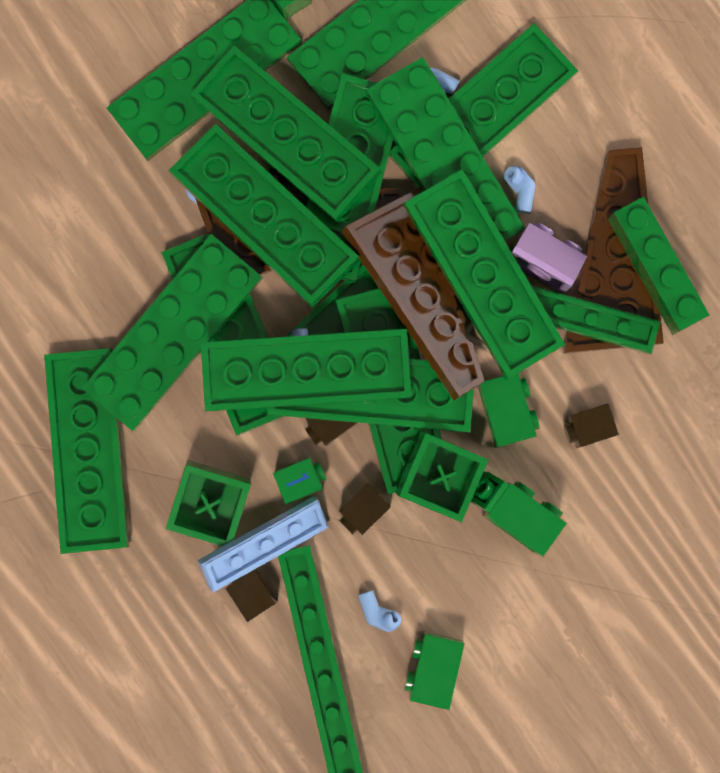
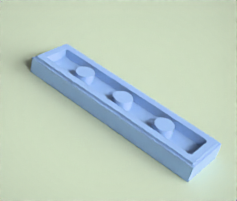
(263, 544)

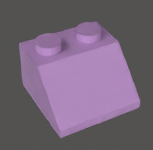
(548, 258)

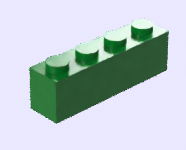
(658, 266)

